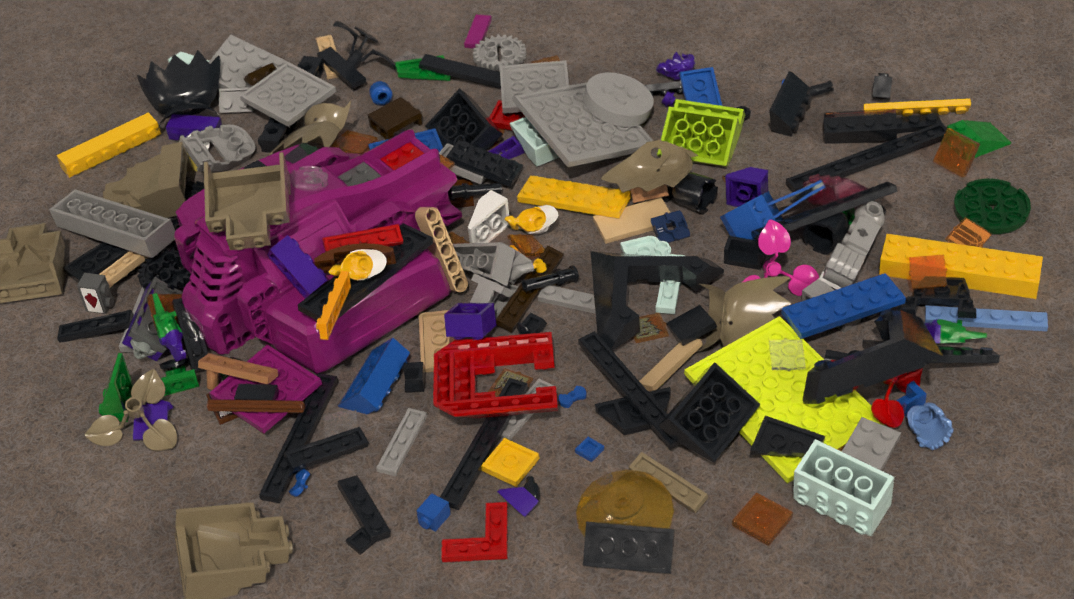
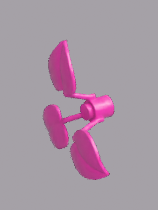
(776, 239)

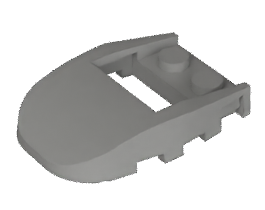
(229, 140)

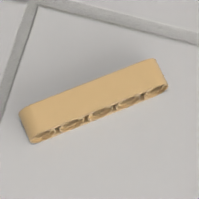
(442, 240)

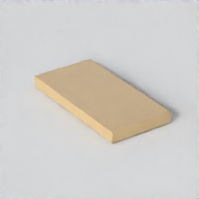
(632, 222)
(432, 336)

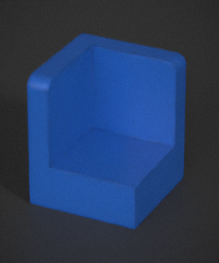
(914, 397)

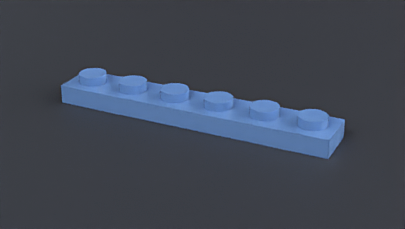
(991, 318)

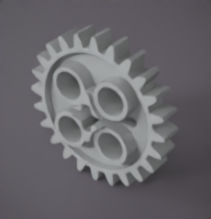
(487, 52)

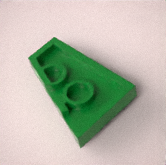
(411, 69)

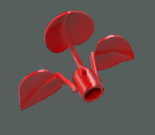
(891, 411)

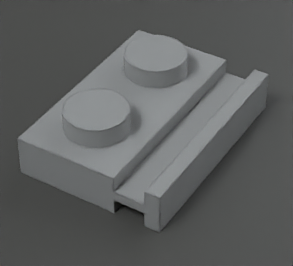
(231, 103)

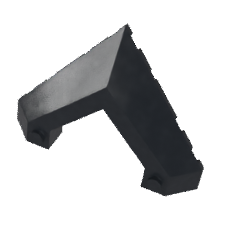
(611, 281)
(904, 348)

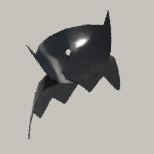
(194, 81)

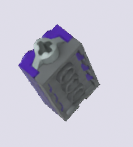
(142, 332)

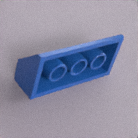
(375, 378)

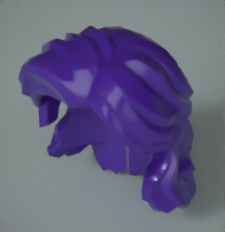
(672, 67)

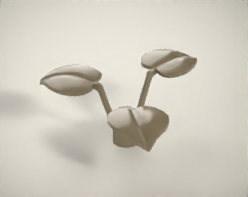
(159, 437)

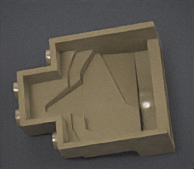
(154, 184)
(247, 203)
(31, 263)
(227, 548)

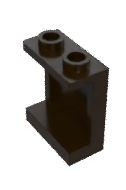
(394, 117)

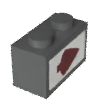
(95, 293)

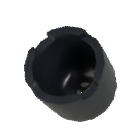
(695, 192)
(826, 233)

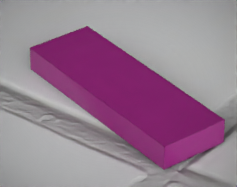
(477, 30)

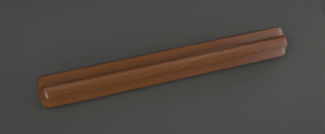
(229, 405)

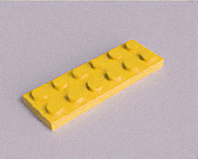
(574, 196)

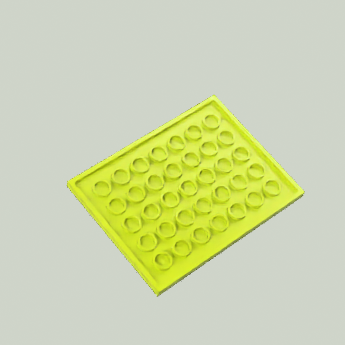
(783, 391)

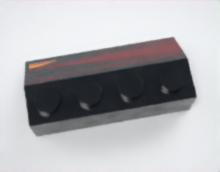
(860, 126)

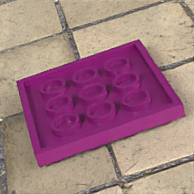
(292, 381)

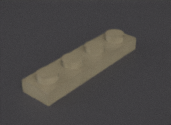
(679, 488)

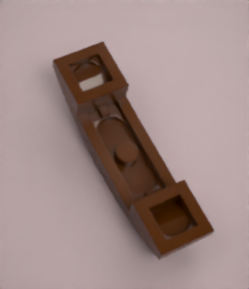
(337, 255)

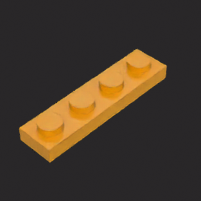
(334, 305)

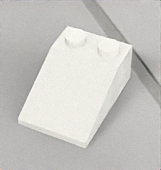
(488, 218)

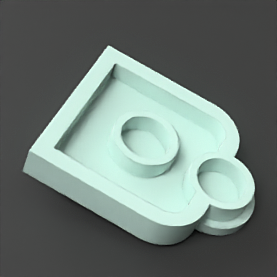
(646, 246)

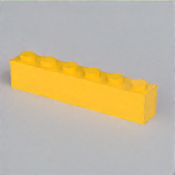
(108, 145)

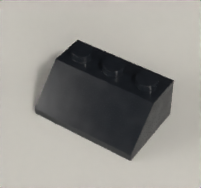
(789, 105)

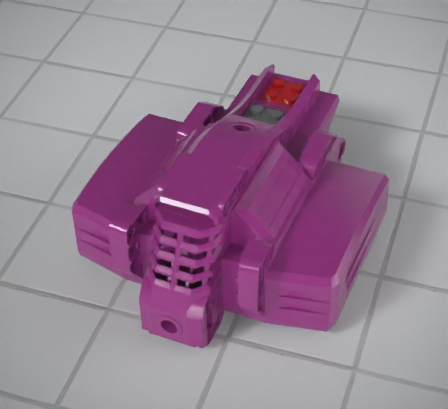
(247, 296)

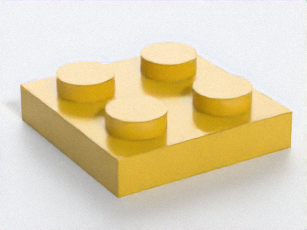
(510, 462)

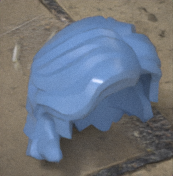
(929, 425)

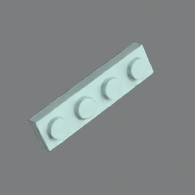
(668, 295)

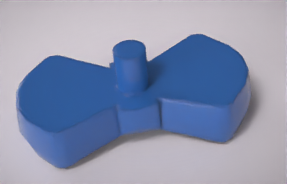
(566, 400)
(300, 485)

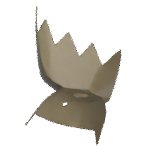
(322, 131)
(649, 172)
(746, 305)

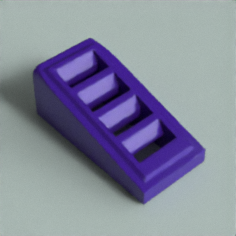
(512, 146)

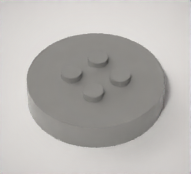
(618, 99)

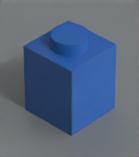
(433, 512)

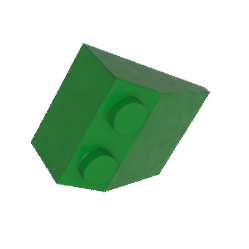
(983, 133)
(117, 390)

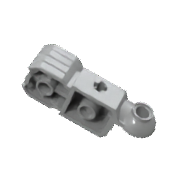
(852, 251)

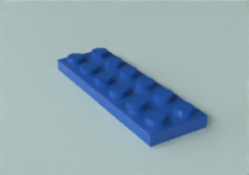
(843, 305)

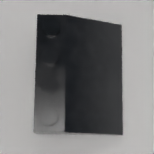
(464, 121)
(710, 413)

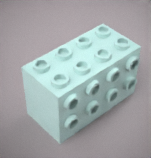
(843, 488)

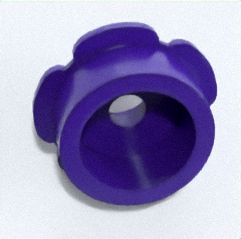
(668, 99)

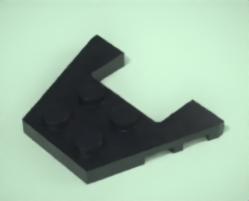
(954, 294)

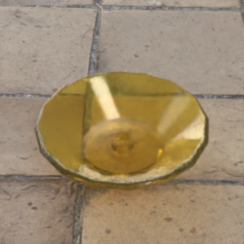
(645, 497)

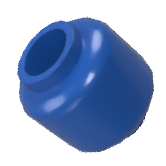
(380, 93)

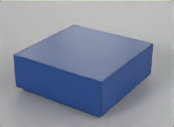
(589, 449)

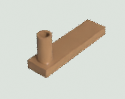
(218, 364)

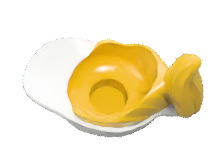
(534, 220)
(361, 264)

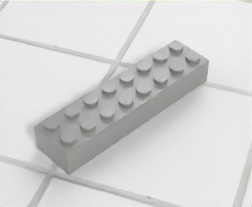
(113, 223)

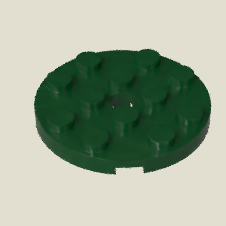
(1011, 205)

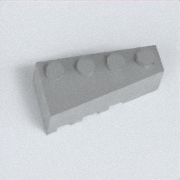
(486, 260)

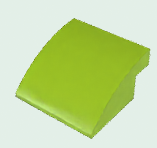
(705, 130)

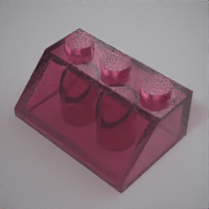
(835, 188)

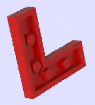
(491, 547)

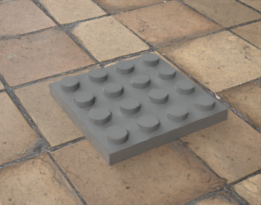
(240, 59)
(530, 78)
(287, 93)

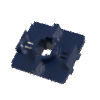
(674, 219)

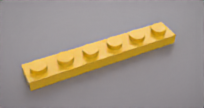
(907, 109)

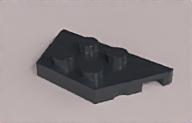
(625, 417)

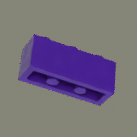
(185, 124)
(297, 266)

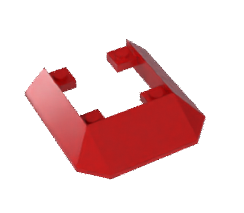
(464, 359)

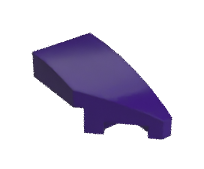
(520, 499)

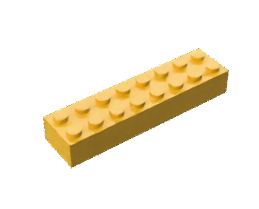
(981, 267)

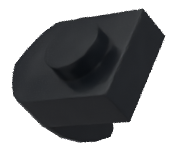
(531, 324)

